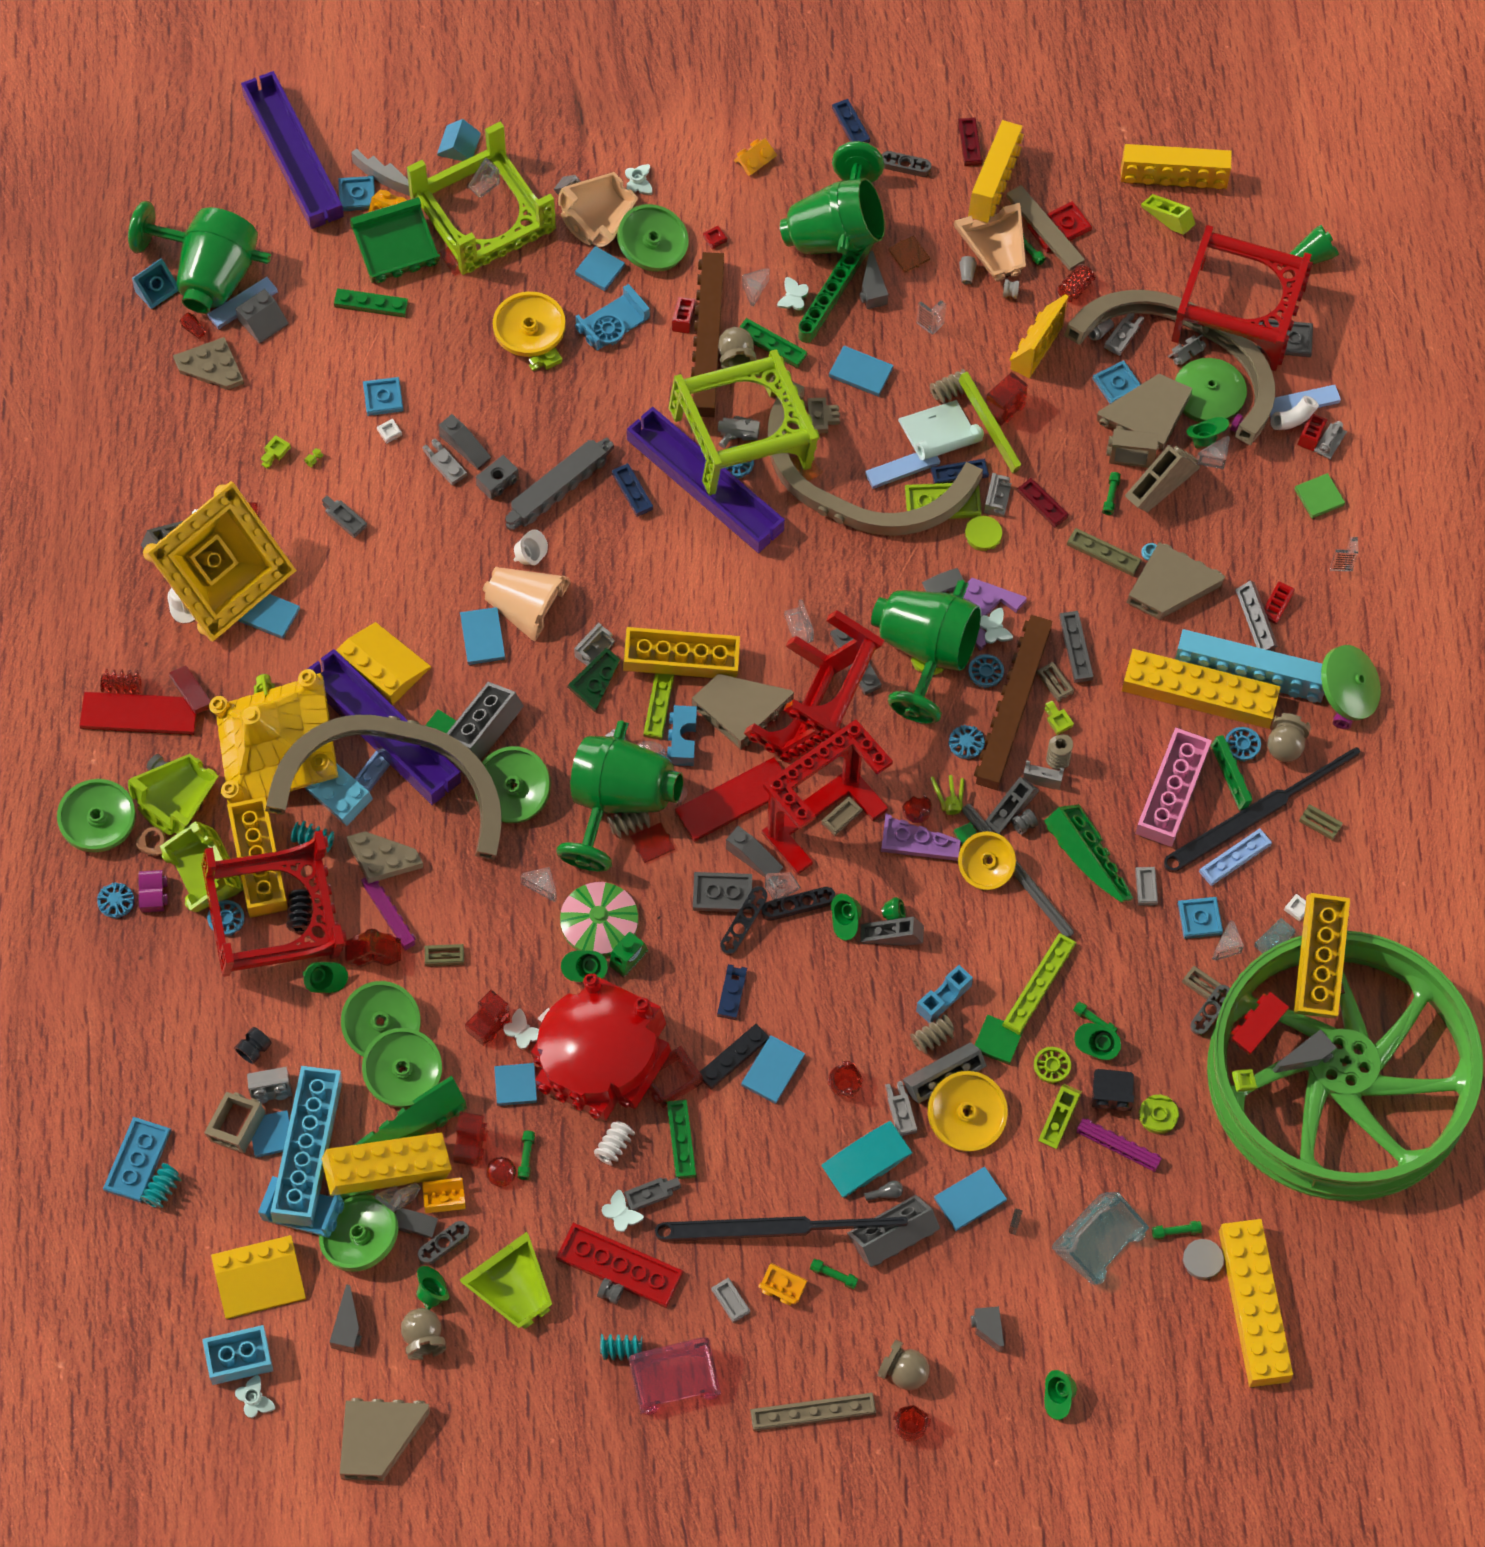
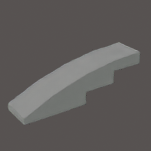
(386, 175)

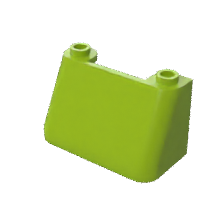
(186, 853)

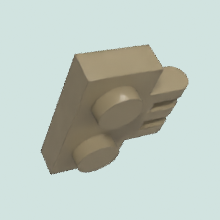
(823, 414)

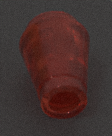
(192, 325)

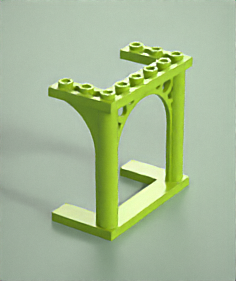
(464, 246)
(773, 376)

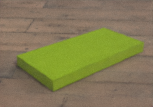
(923, 494)

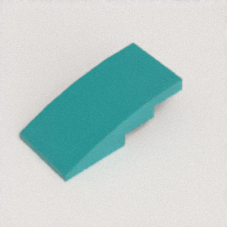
(867, 1159)

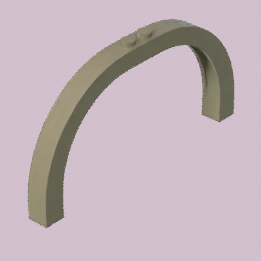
(1167, 306)
(862, 519)
(408, 732)

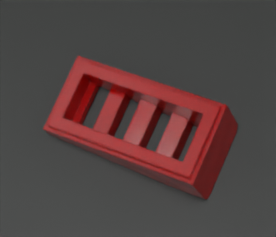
(681, 320)
(1312, 432)
(1283, 592)

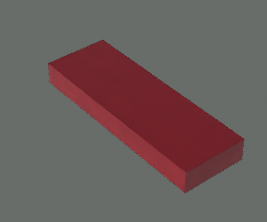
(969, 141)
(1042, 502)
(190, 689)

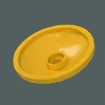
(974, 864)

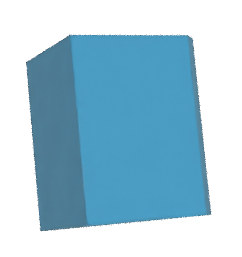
(459, 141)
(155, 284)

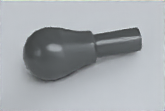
(890, 1190)

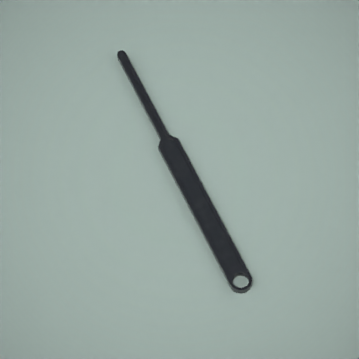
(1249, 816)
(766, 1227)

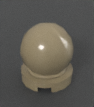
(736, 347)
(1288, 737)
(422, 1332)
(906, 1367)

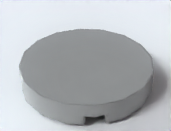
(1203, 1259)

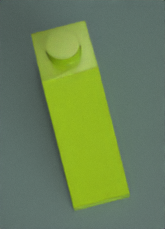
(1170, 213)
(1060, 1115)

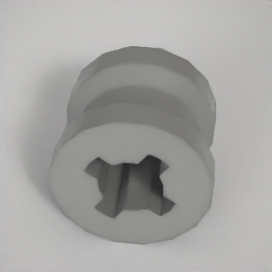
(1011, 289)

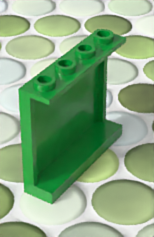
(394, 240)

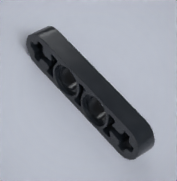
(799, 907)
(745, 921)

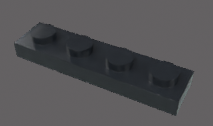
(733, 1056)

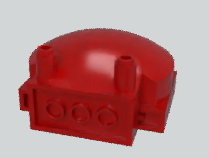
(600, 1048)

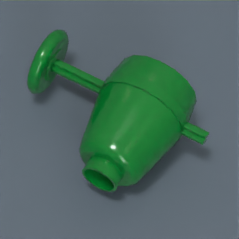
(842, 214)
(213, 252)
(932, 629)
(614, 779)

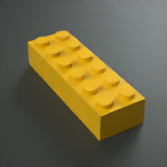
(1176, 166)
(996, 171)
(681, 653)
(254, 836)
(1322, 955)
(386, 1163)

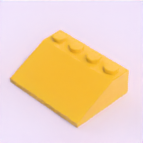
(1039, 338)
(383, 661)
(258, 1277)

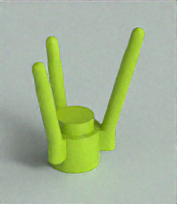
(263, 684)
(952, 804)

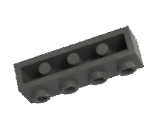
(922, 1083)

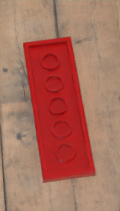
(137, 713)
(727, 801)
(619, 1263)

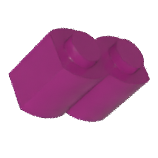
(151, 891)

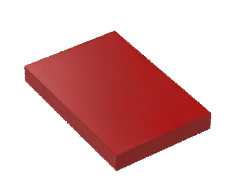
(1069, 222)

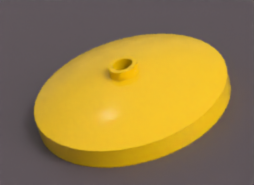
(529, 324)
(985, 1109)

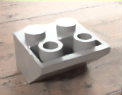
(269, 1084)

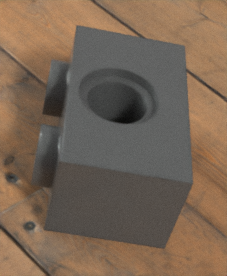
(500, 468)

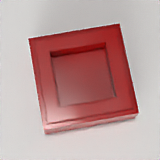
(715, 237)

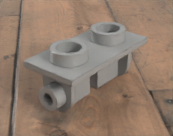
(1181, 353)
(1331, 440)

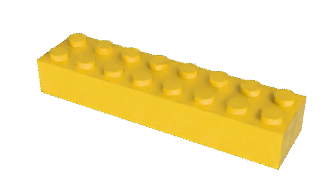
(1201, 688)
(1255, 1303)

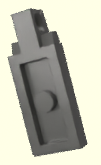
(344, 516)
(651, 1193)

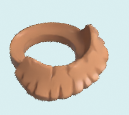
(142, 845)

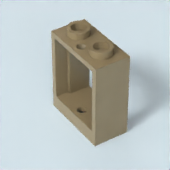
(1132, 448)
(249, 1128)

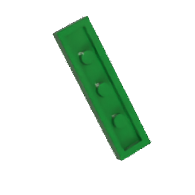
(371, 302)
(770, 341)
(1231, 772)
(681, 1139)

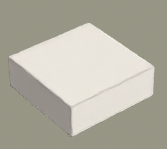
(389, 431)
(1296, 907)

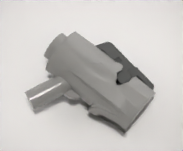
(738, 428)

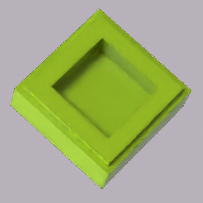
(1244, 1080)

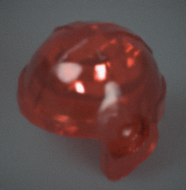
(845, 1079)
(911, 1423)

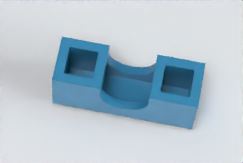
(683, 721)
(953, 987)

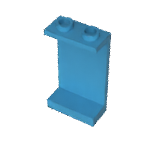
(628, 307)
(325, 1216)

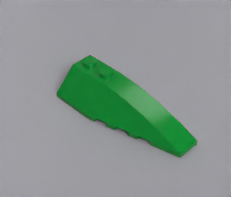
(1083, 845)
(428, 1112)

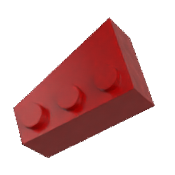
(1259, 1022)

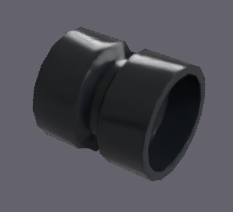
(254, 1043)

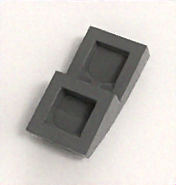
(943, 582)
(416, 1222)

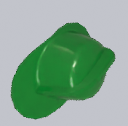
(1206, 432)
(845, 916)
(581, 963)
(325, 977)
(1097, 1041)
(431, 1287)
(1059, 1392)

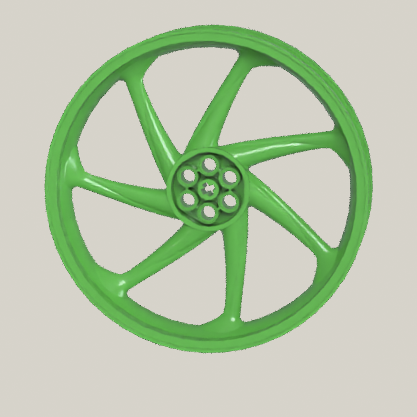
(1306, 1173)

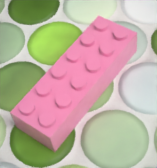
(1173, 787)

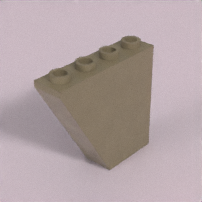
(1149, 408)
(1162, 477)
(1172, 582)
(737, 703)
(377, 1435)

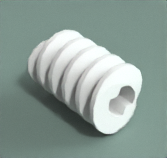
(613, 1141)

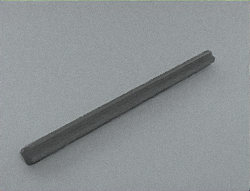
(1024, 879)

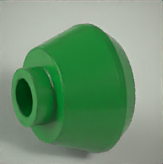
(894, 909)

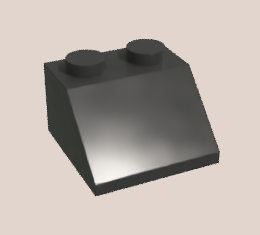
(261, 316)

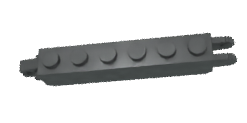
(558, 482)

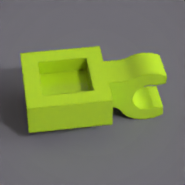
(547, 360)
(274, 449)
(1058, 719)

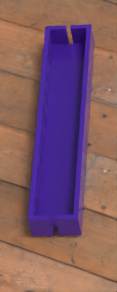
(292, 150)
(685, 464)
(353, 695)

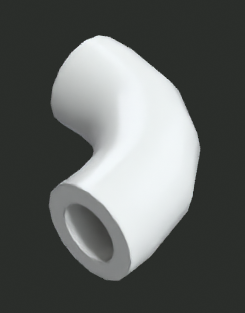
(1295, 416)

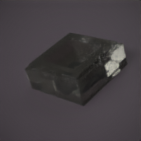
(1015, 1221)

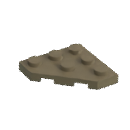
(210, 364)
(381, 857)

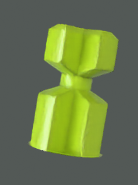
(310, 460)

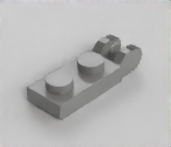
(1123, 334)
(445, 463)
(901, 1110)

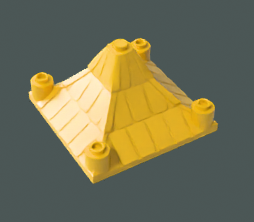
(220, 561)
(263, 728)

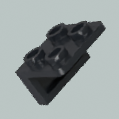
(1113, 1090)

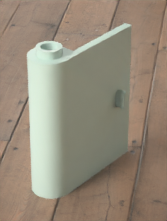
(940, 430)

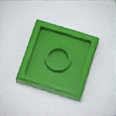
(1319, 495)

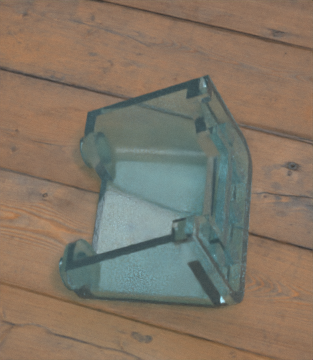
(1099, 1236)

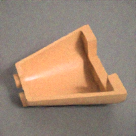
(596, 208)
(998, 242)
(524, 596)

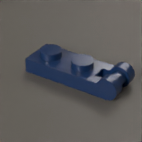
(732, 992)

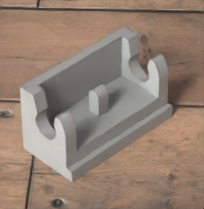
(998, 495)
(593, 644)
(1043, 776)

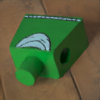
(629, 951)

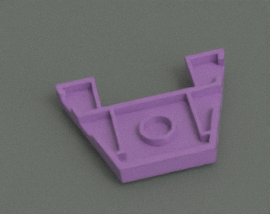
(988, 597)

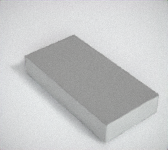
(1146, 886)
(730, 1300)

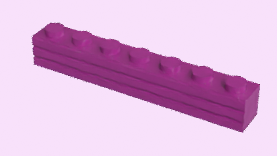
(389, 913)
(1119, 1144)

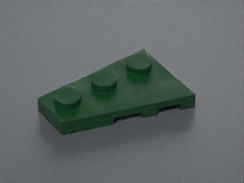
(595, 678)

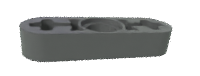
(917, 171)
(1198, 1018)
(428, 1247)

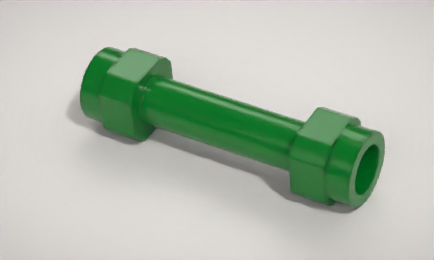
(1037, 257)
(1114, 481)
(1081, 1009)
(524, 1170)
(1159, 1232)
(849, 1280)

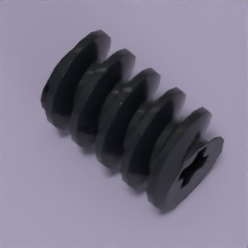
(298, 910)

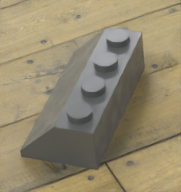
(486, 718)
(881, 1243)

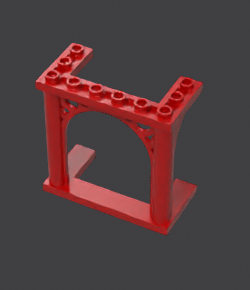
(1269, 338)
(825, 719)
(789, 812)
(307, 854)

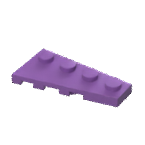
(918, 841)

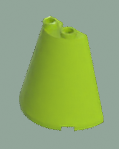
(172, 792)
(512, 1283)

